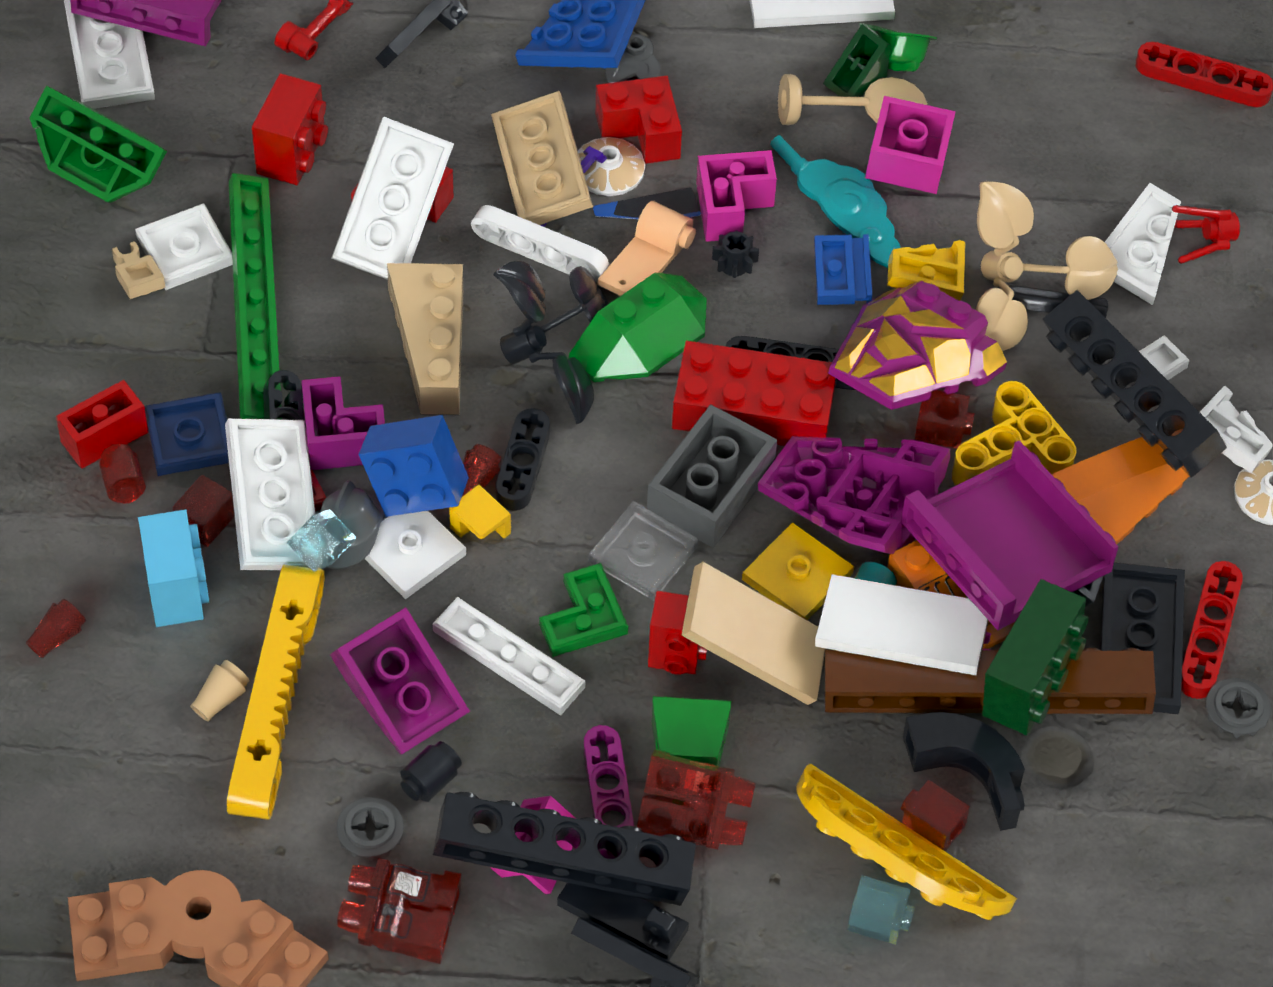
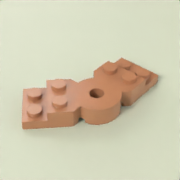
(144, 923)

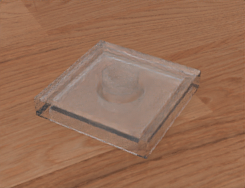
(643, 550)

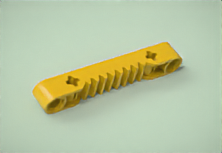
(289, 628)

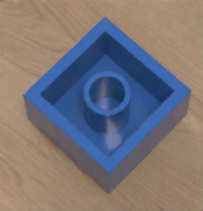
(413, 465)

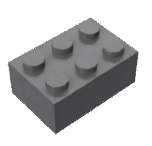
(711, 475)

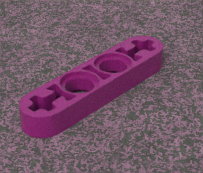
(607, 800)

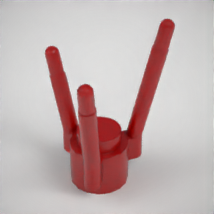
(1219, 227)

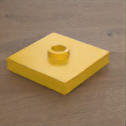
(796, 571)

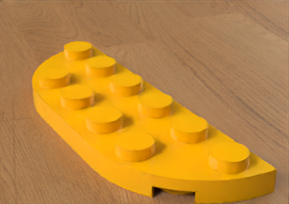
(898, 848)

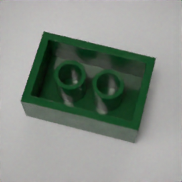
(1035, 657)

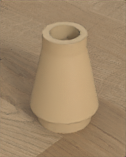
(219, 690)

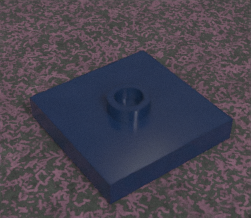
(188, 433)

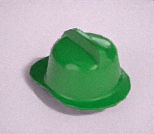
(906, 48)

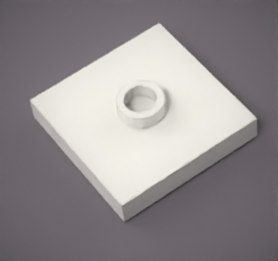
(413, 551)

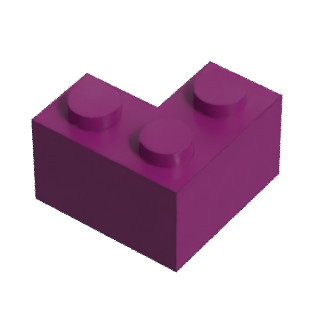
(335, 431)

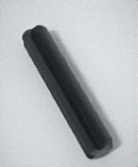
(1047, 300)

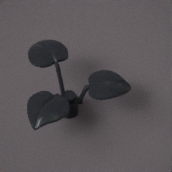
(528, 340)

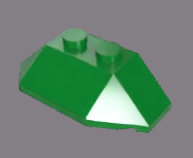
(93, 147)
(642, 329)

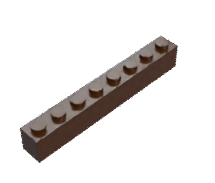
(1094, 685)

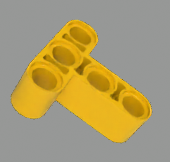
(1016, 418)

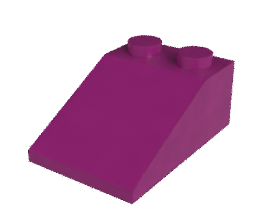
(400, 681)

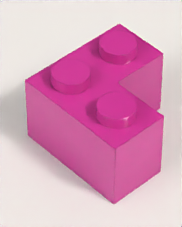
(730, 185)

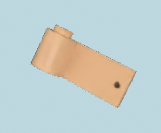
(657, 241)

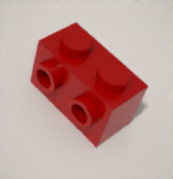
(100, 422)
(666, 644)

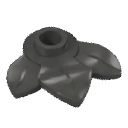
(636, 61)

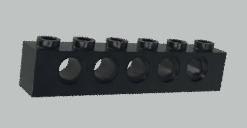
(1188, 450)
(544, 858)

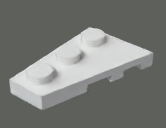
(1143, 242)

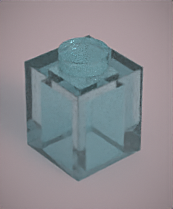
(321, 540)
(880, 910)

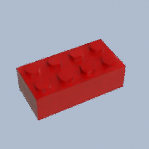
(762, 389)

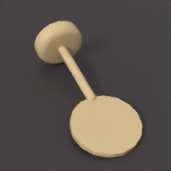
(791, 99)

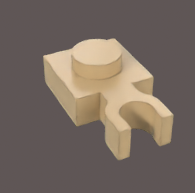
(137, 274)

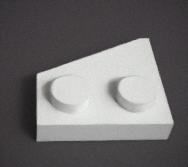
(1244, 441)

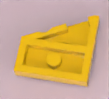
(928, 264)

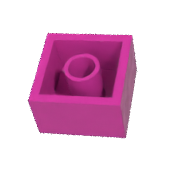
(910, 144)

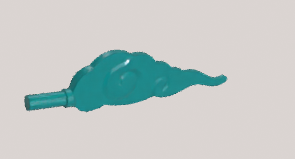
(844, 198)

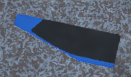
(677, 200)

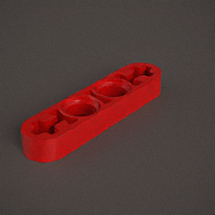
(1205, 69)
(1210, 629)

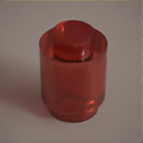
(121, 474)

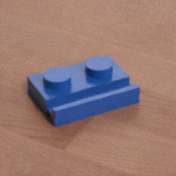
(842, 269)

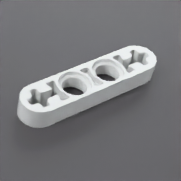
(538, 242)

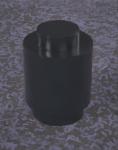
(430, 771)

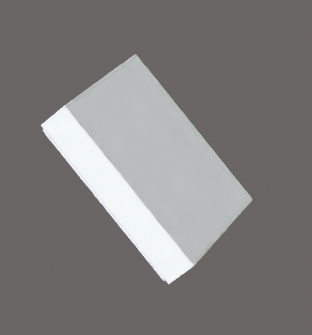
(185, 245)

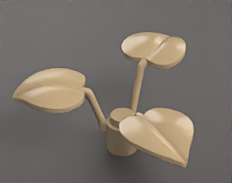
(1003, 217)

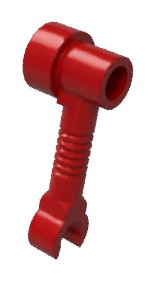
(302, 40)

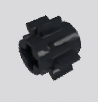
(735, 254)

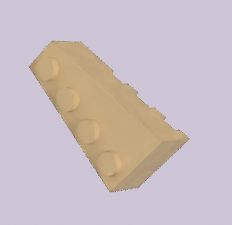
(430, 322)

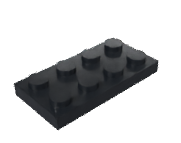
(1147, 613)

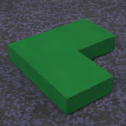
(591, 620)

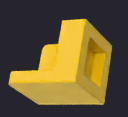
(480, 515)

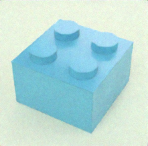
(173, 567)

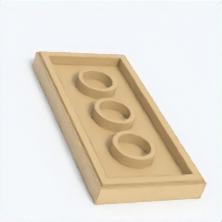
(541, 159)
(753, 633)

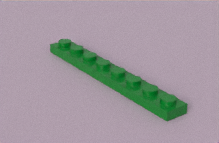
(253, 290)

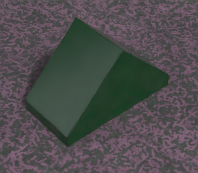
(860, 64)

